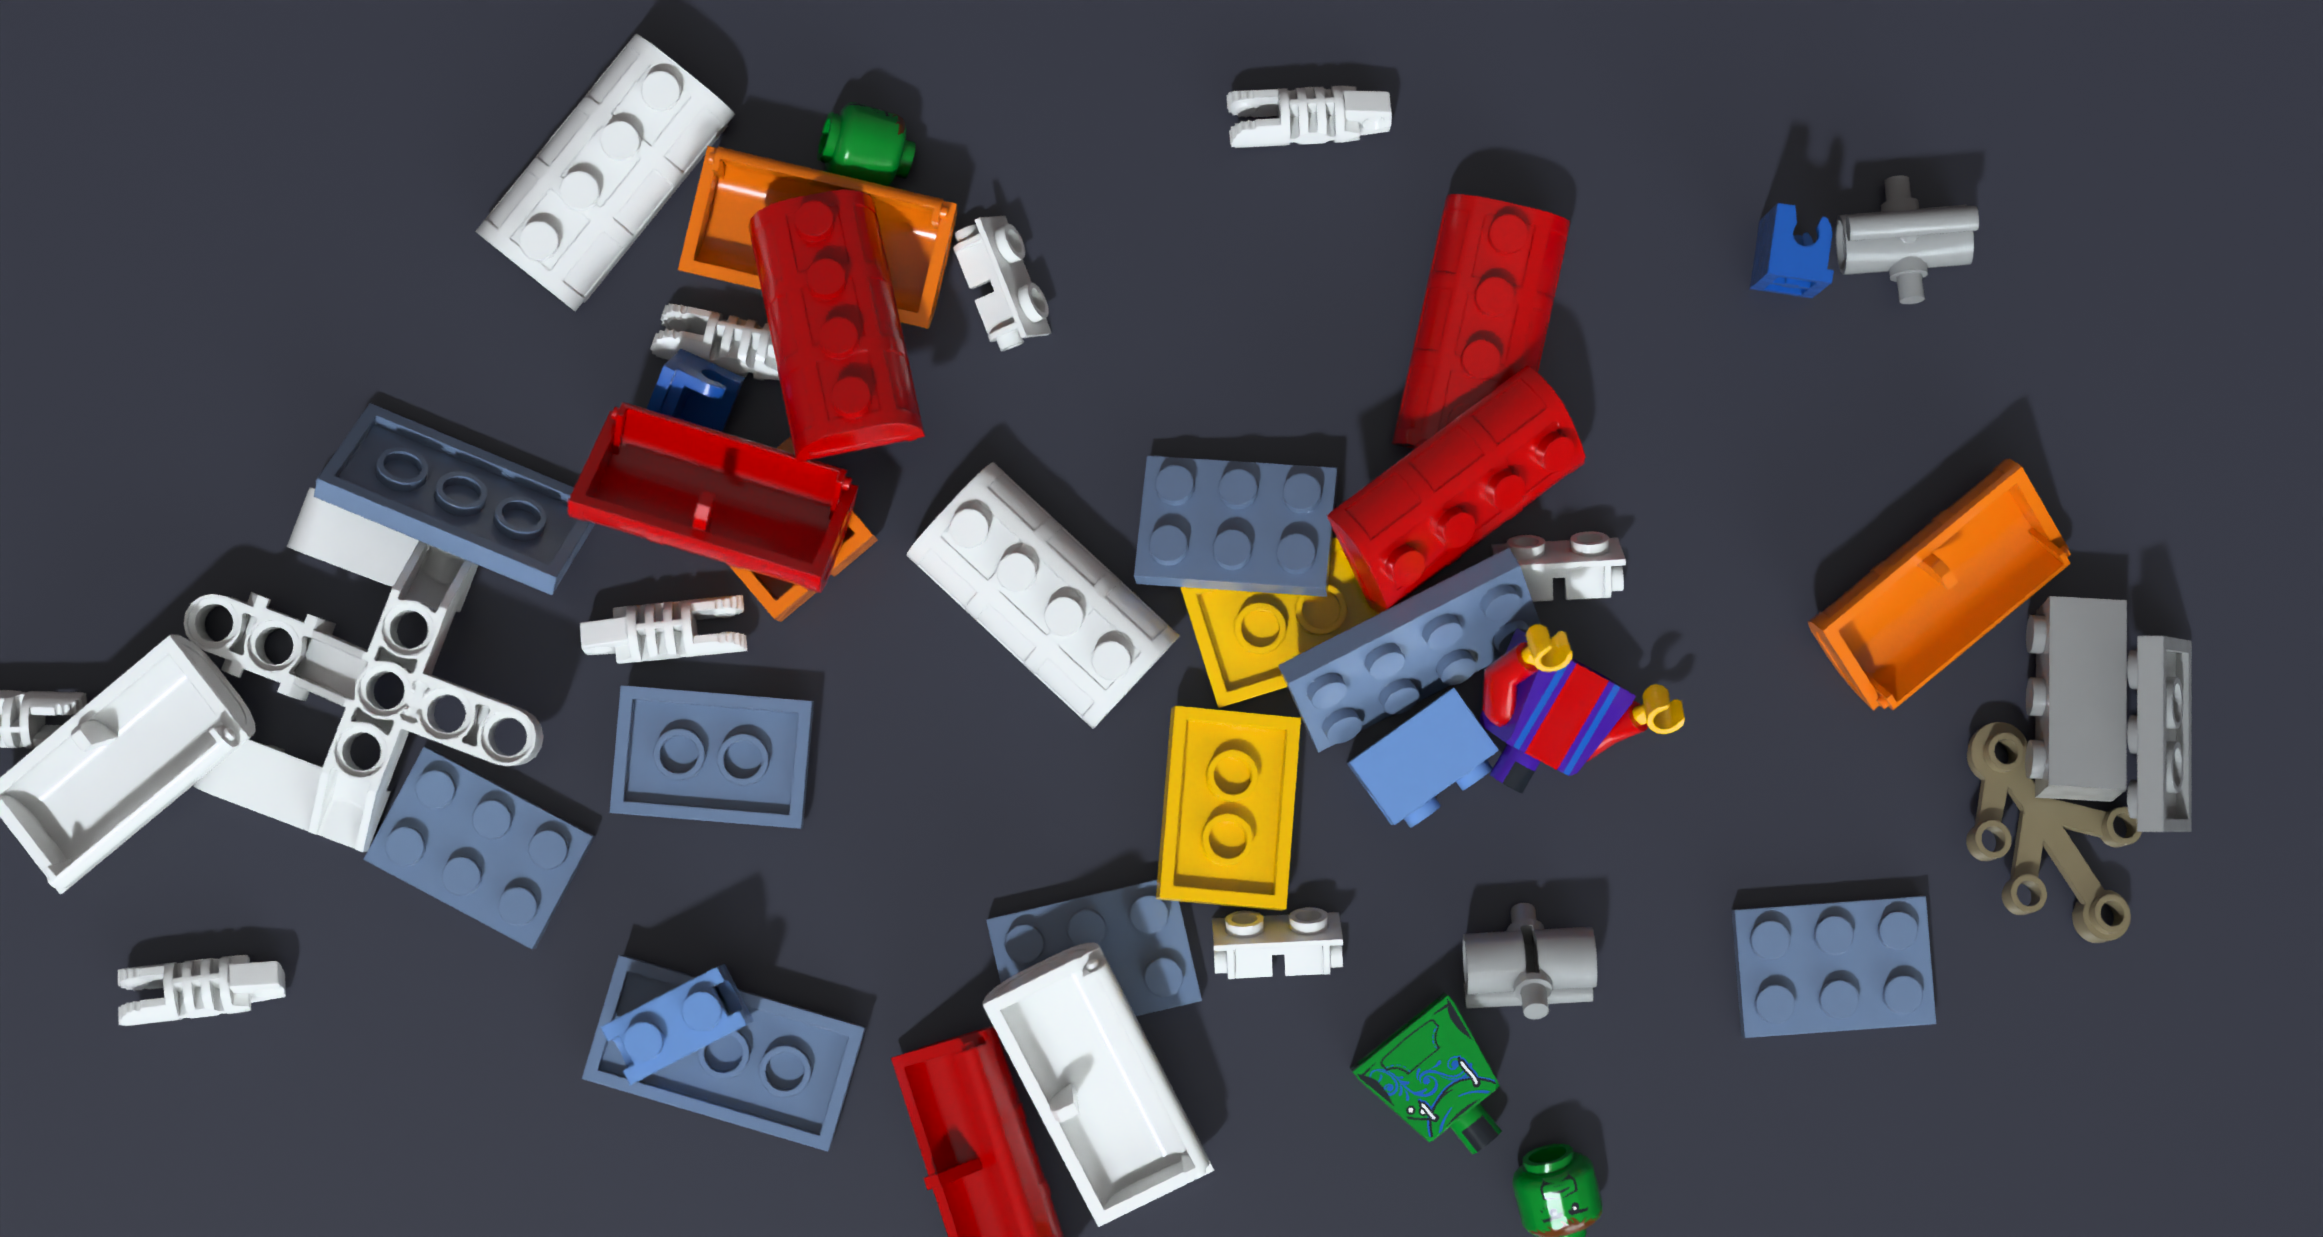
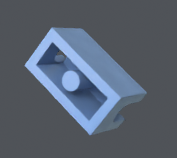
(1424, 758)
(677, 1023)

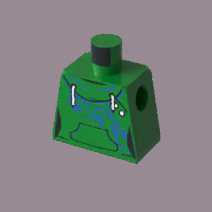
(1434, 1076)

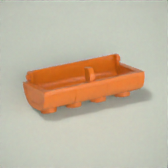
(738, 184)
(1942, 589)

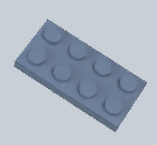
(455, 498)
(1410, 650)
(771, 1076)

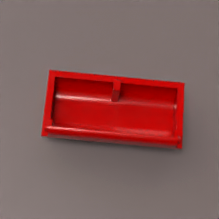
(1480, 308)
(834, 324)
(1456, 488)
(715, 496)
(976, 1138)

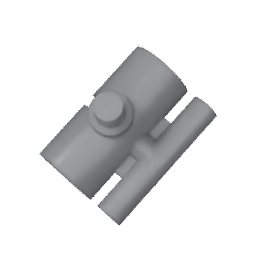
(1905, 239)
(1529, 965)

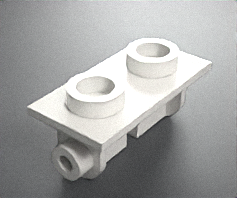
(995, 254)
(1587, 562)
(1248, 940)

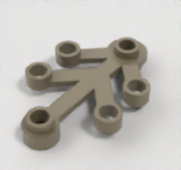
(2043, 825)

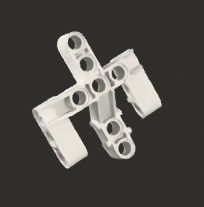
(341, 797)

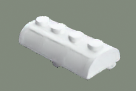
(606, 172)
(1042, 594)
(123, 760)
(1096, 1082)

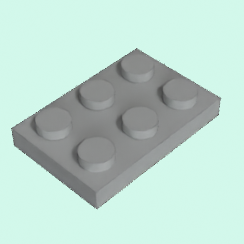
(2161, 734)

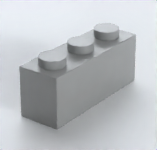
(2078, 699)

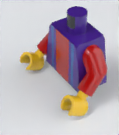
(1561, 709)

